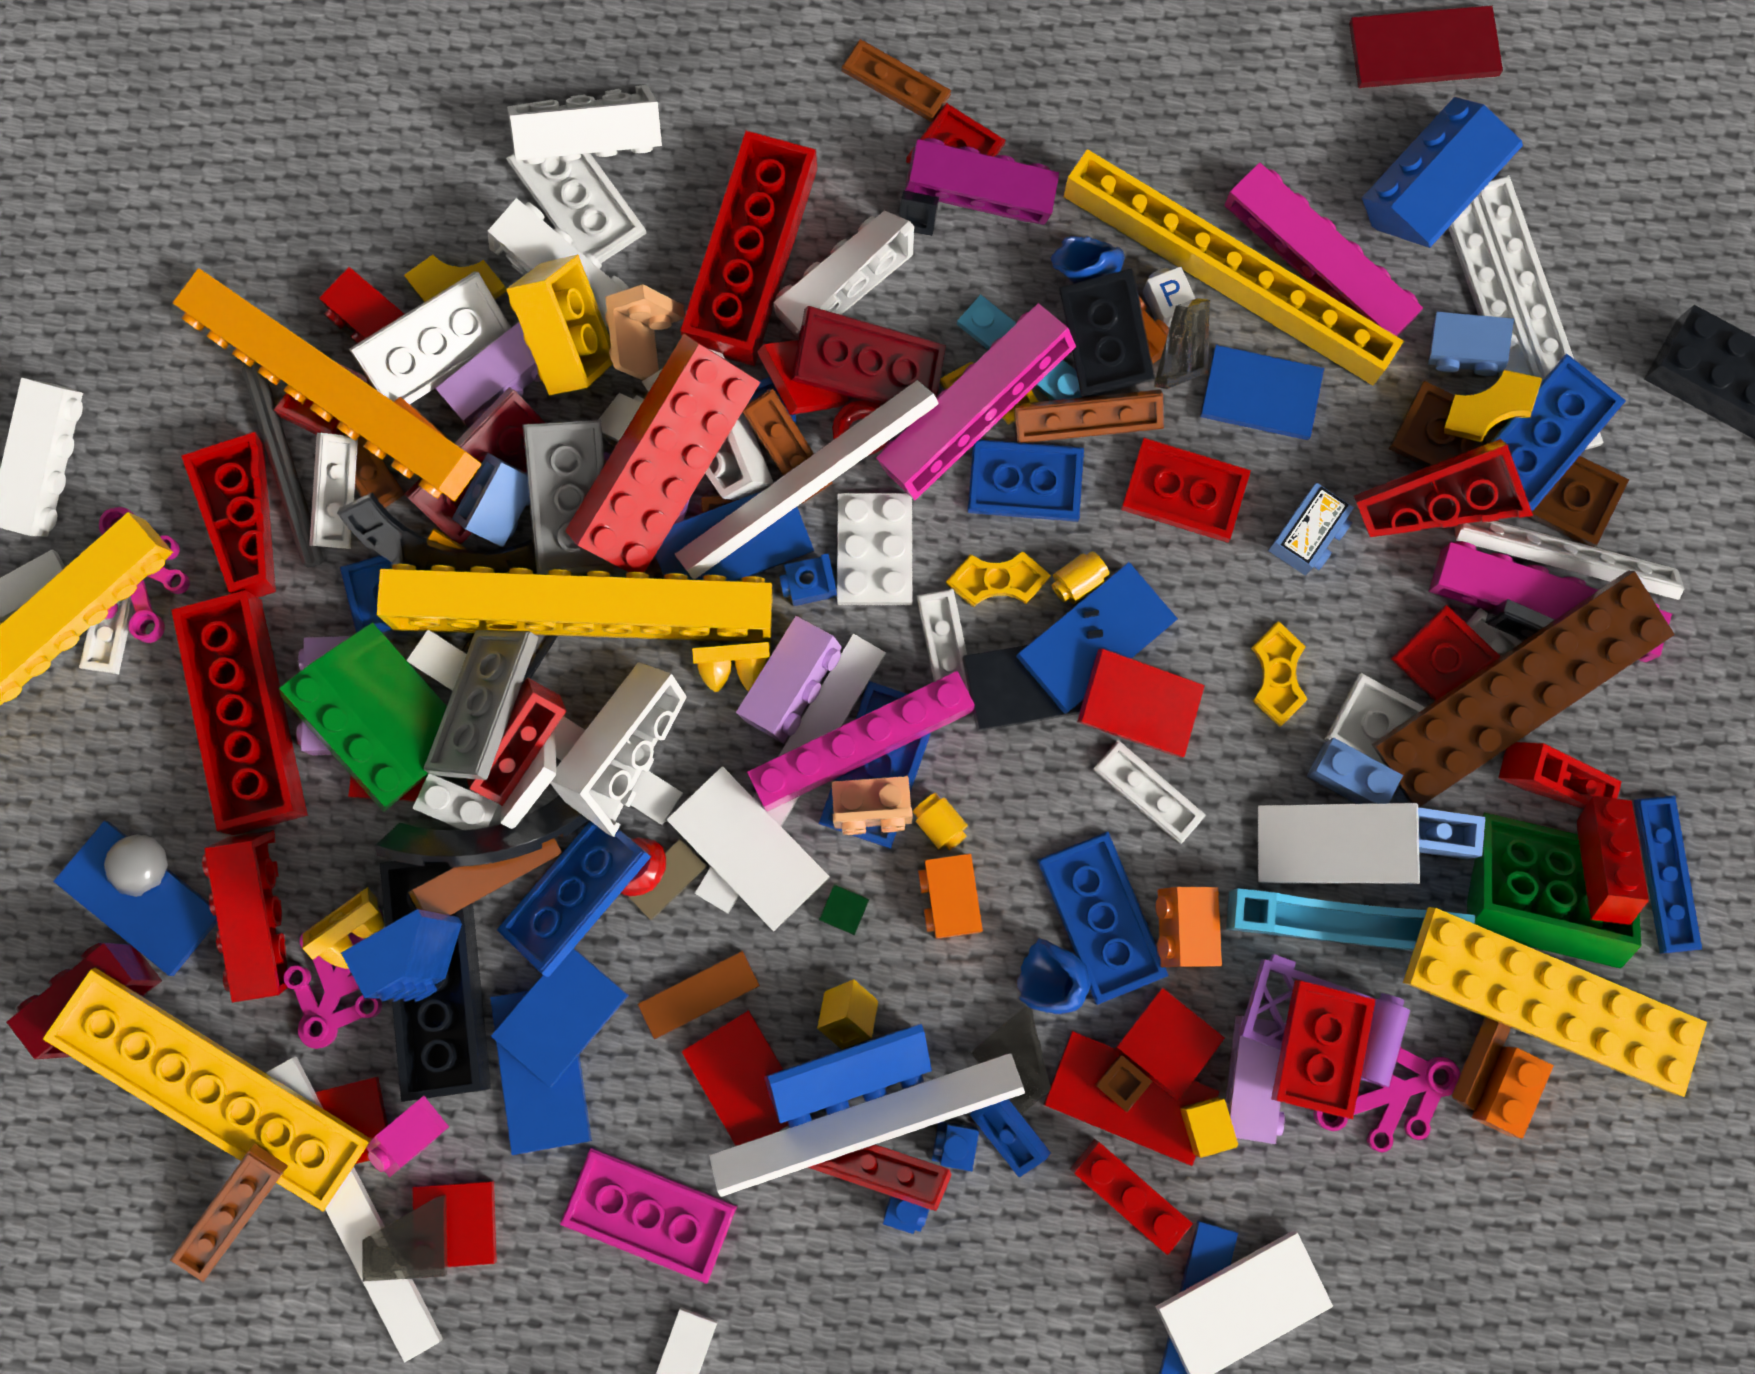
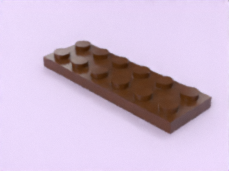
(1575, 505)

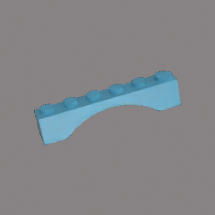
(1325, 920)

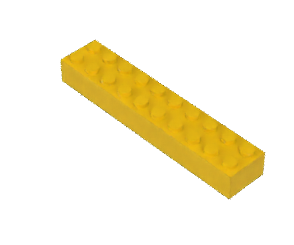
(576, 604)

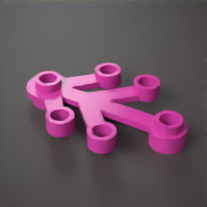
(142, 606)
(336, 984)
(1397, 1096)

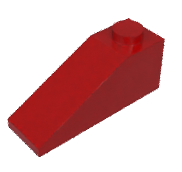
(1555, 774)

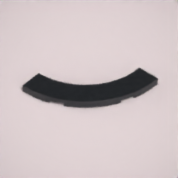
(400, 545)
(480, 845)

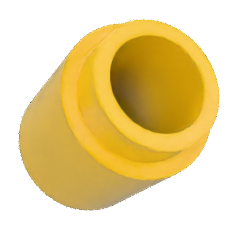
(1079, 577)
(940, 822)

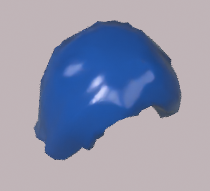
(1086, 258)
(1053, 979)

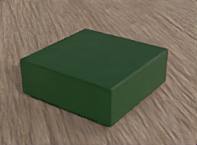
(844, 910)

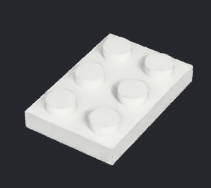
(874, 549)

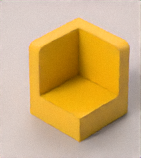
(847, 1014)
(1209, 1127)

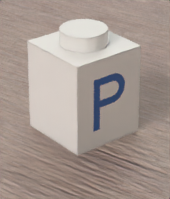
(1165, 291)

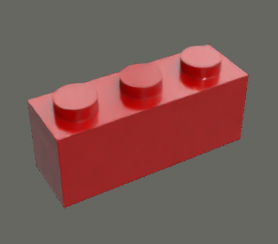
(358, 306)
(527, 730)
(1612, 860)
(1131, 1196)

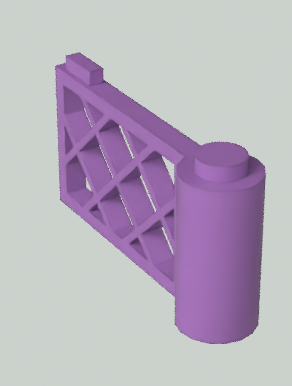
(1386, 1026)

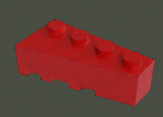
(1452, 492)
(234, 512)
(247, 915)

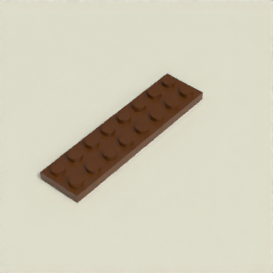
(1524, 688)

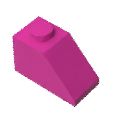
(406, 1137)

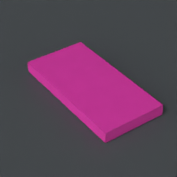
(648, 1215)

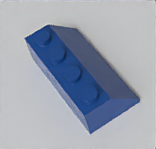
(1440, 173)
(405, 956)
(849, 1073)

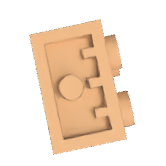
(631, 323)
(870, 804)

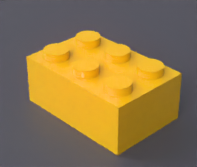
(562, 324)

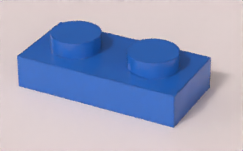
(1011, 1136)

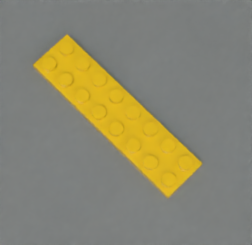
(1554, 1001)
(205, 1086)

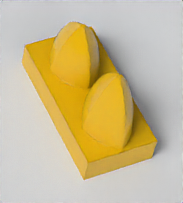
(715, 663)
(330, 934)

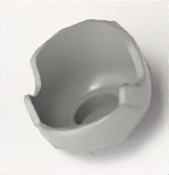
(135, 864)

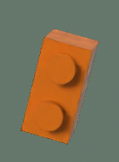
(951, 896)
(1189, 927)
(1513, 1092)

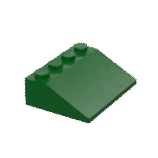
(369, 713)
(1536, 894)

